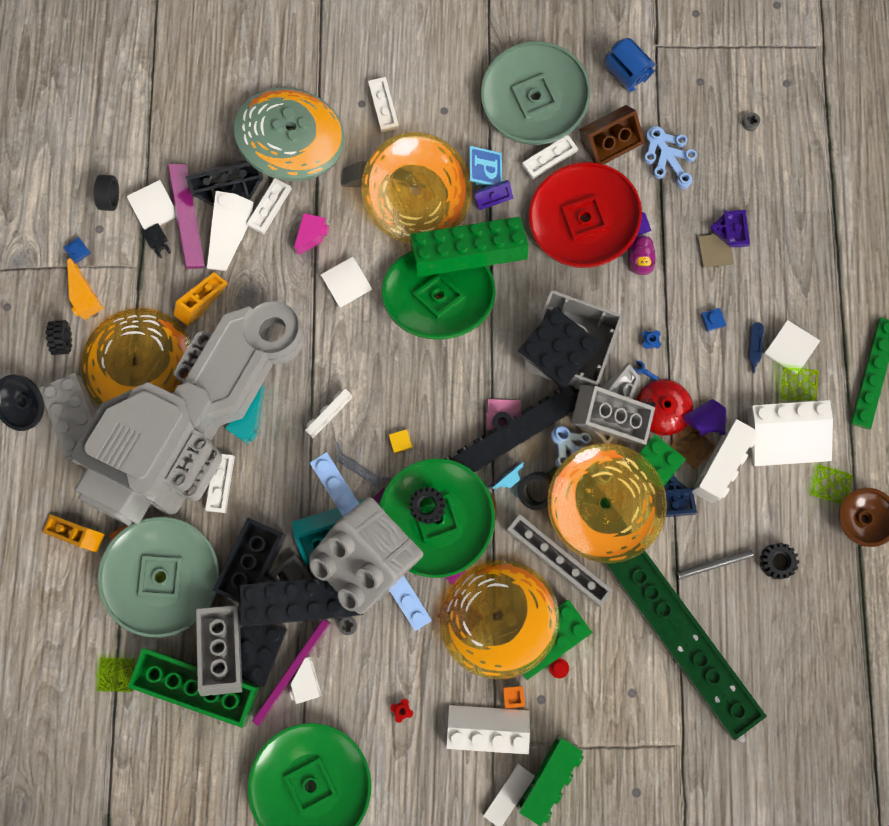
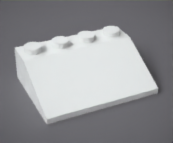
(791, 432)

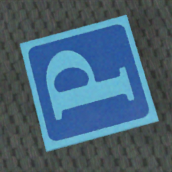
(484, 166)
(508, 478)

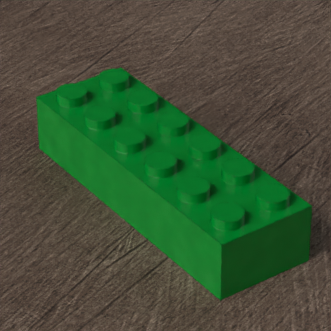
(469, 246)
(177, 683)

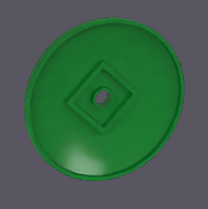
(412, 304)
(467, 520)
(309, 753)

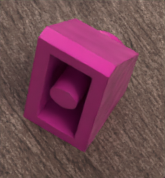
(310, 233)

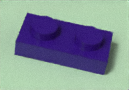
(493, 195)

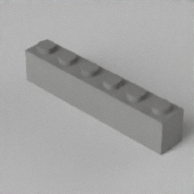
(559, 561)

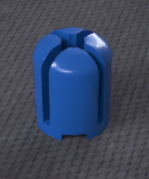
(629, 63)

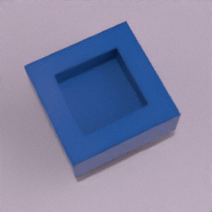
(77, 250)
(713, 319)

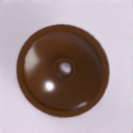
(875, 507)

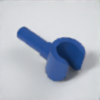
(644, 371)

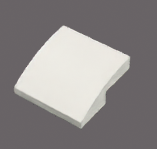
(152, 205)
(346, 282)
(791, 346)

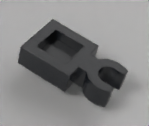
(156, 239)

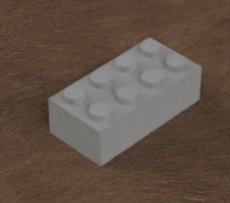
(68, 410)
(613, 414)
(218, 650)

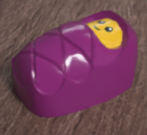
(641, 256)

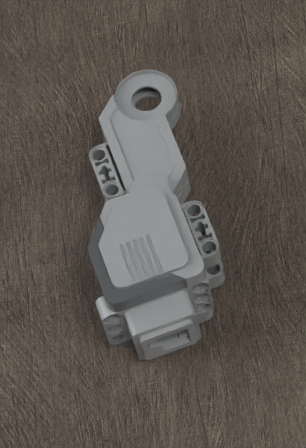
(155, 443)

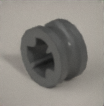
(756, 120)
(342, 623)

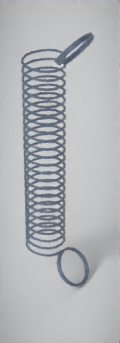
(389, 477)

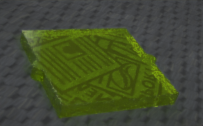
(115, 674)

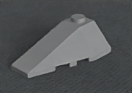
(621, 383)

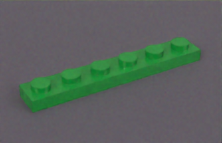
(873, 377)

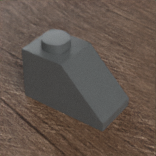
(353, 174)

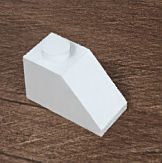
(305, 683)

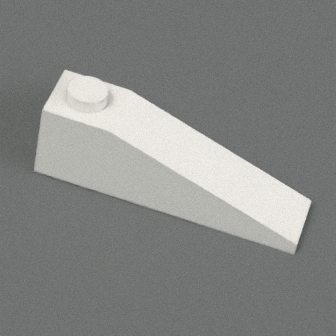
(228, 228)

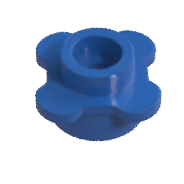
(651, 344)

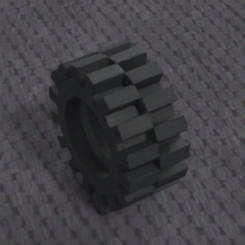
(59, 337)
(418, 497)
(770, 569)

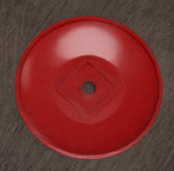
(581, 191)

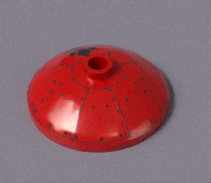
(666, 420)

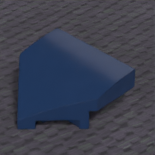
(679, 499)

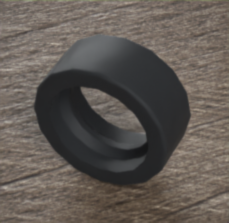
(106, 192)
(524, 495)

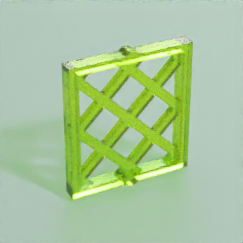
(792, 390)
(833, 471)

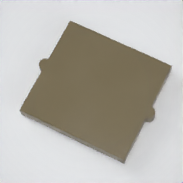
(714, 251)

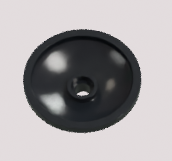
(20, 402)

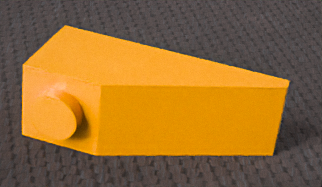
(81, 294)
(199, 298)
(73, 533)

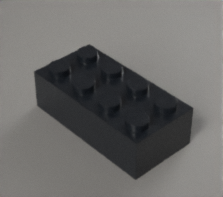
(250, 558)

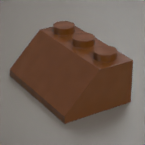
(612, 135)

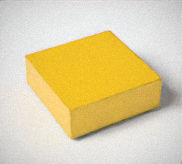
(400, 441)

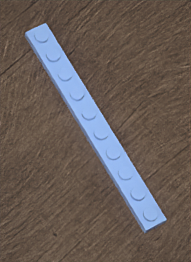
(346, 501)

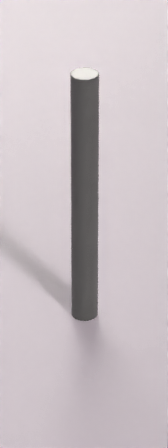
(714, 564)

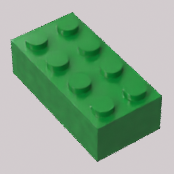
(570, 633)
(549, 781)

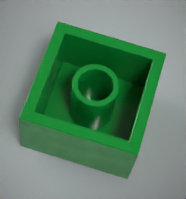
(662, 458)

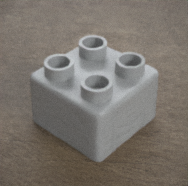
(596, 321)
(364, 556)

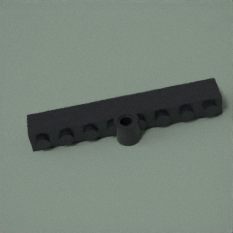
(516, 429)

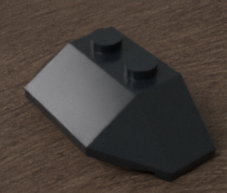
(233, 178)

